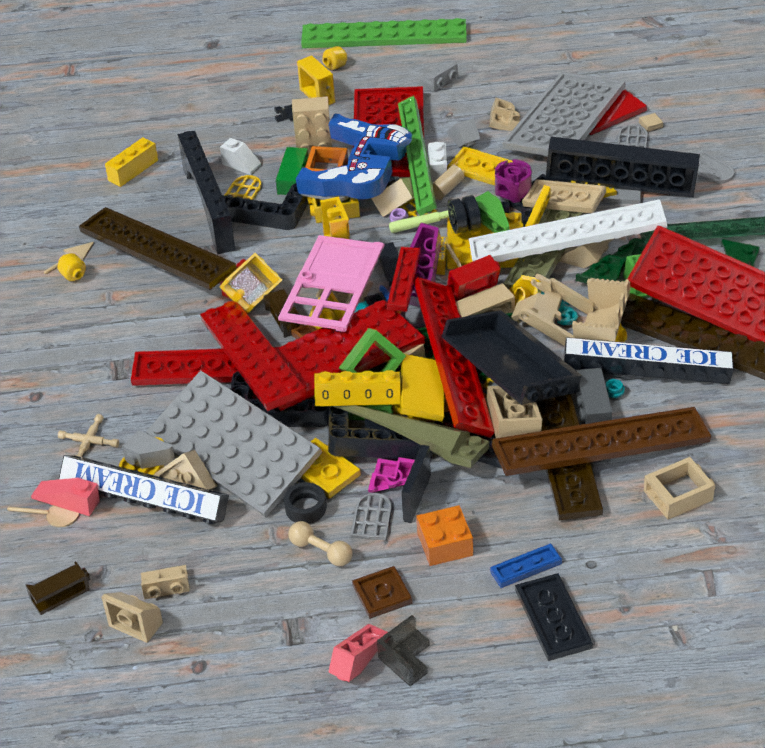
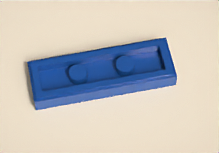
(525, 565)

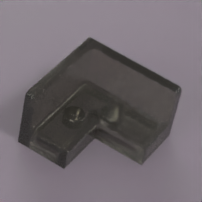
(399, 648)

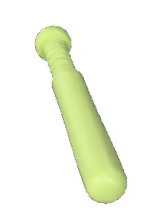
(413, 222)

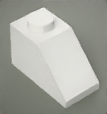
(238, 156)

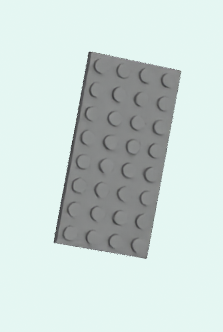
(564, 110)
(236, 441)

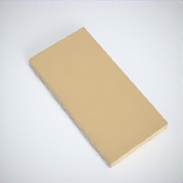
(567, 196)

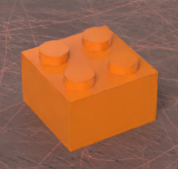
(444, 535)

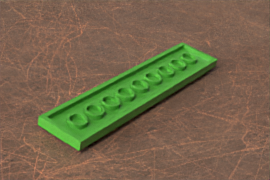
(384, 33)

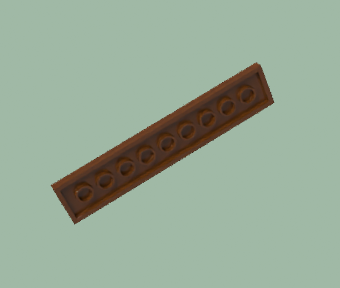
(600, 441)

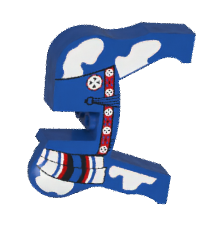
(368, 162)

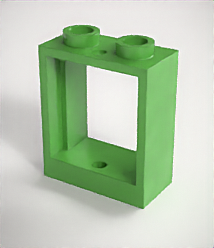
(373, 336)

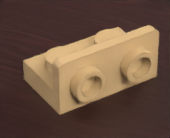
(165, 582)

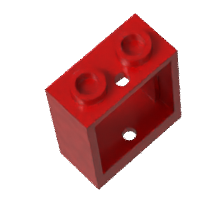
(474, 277)

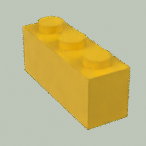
(131, 162)

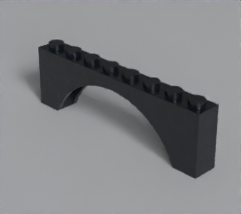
(197, 167)

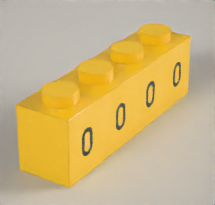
(357, 388)

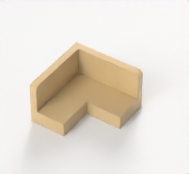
(394, 196)
(189, 470)

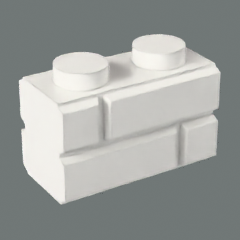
(437, 159)

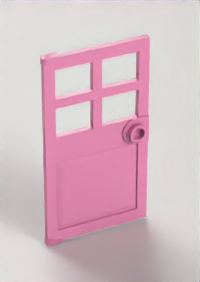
(333, 266)

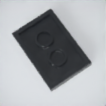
(416, 483)

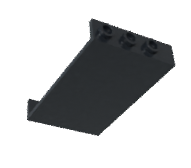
(511, 357)

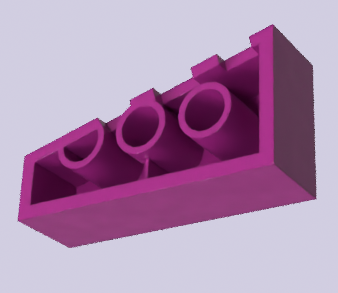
(429, 241)

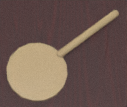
(55, 515)

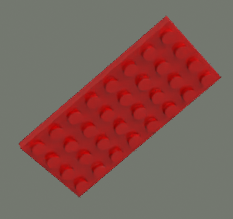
(381, 107)
(702, 283)
(327, 348)

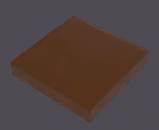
(382, 592)

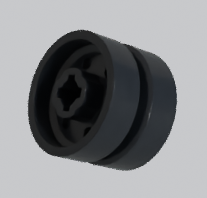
(464, 214)

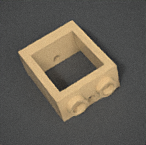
(675, 506)

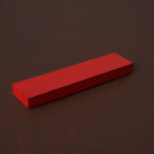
(403, 279)

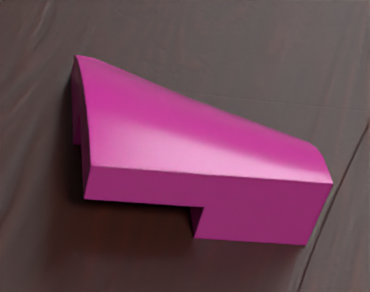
(390, 474)

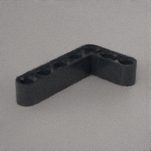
(268, 214)
(298, 415)
(366, 442)

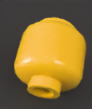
(334, 58)
(71, 267)

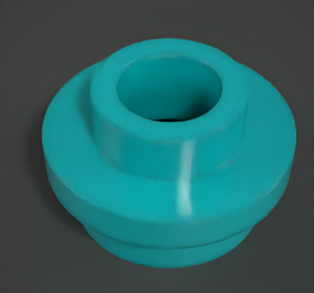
(615, 388)

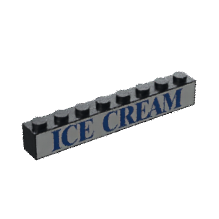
(649, 360)
(148, 489)

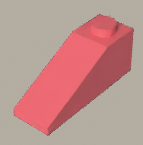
(71, 494)
(355, 653)

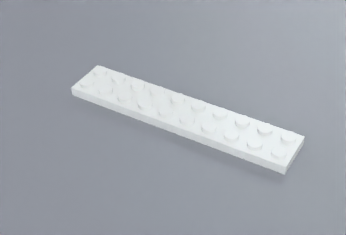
(569, 232)

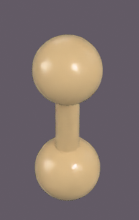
(338, 552)

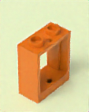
(324, 154)

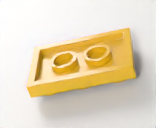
(330, 471)

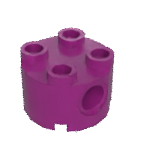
(513, 180)

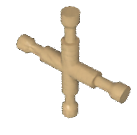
(90, 437)

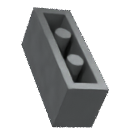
(593, 397)

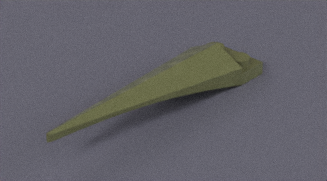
(447, 442)

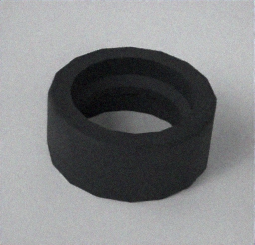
(300, 491)

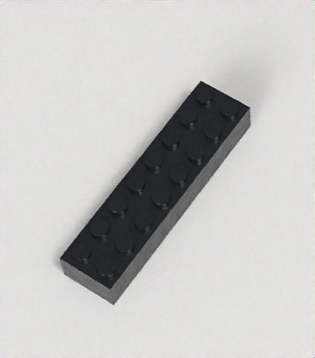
(622, 166)

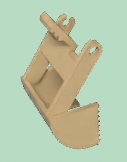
(603, 308)

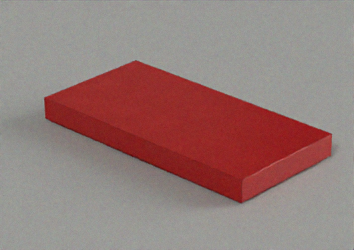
(622, 109)

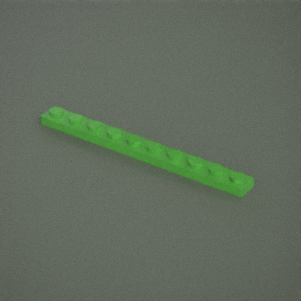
(417, 157)

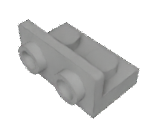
(440, 77)

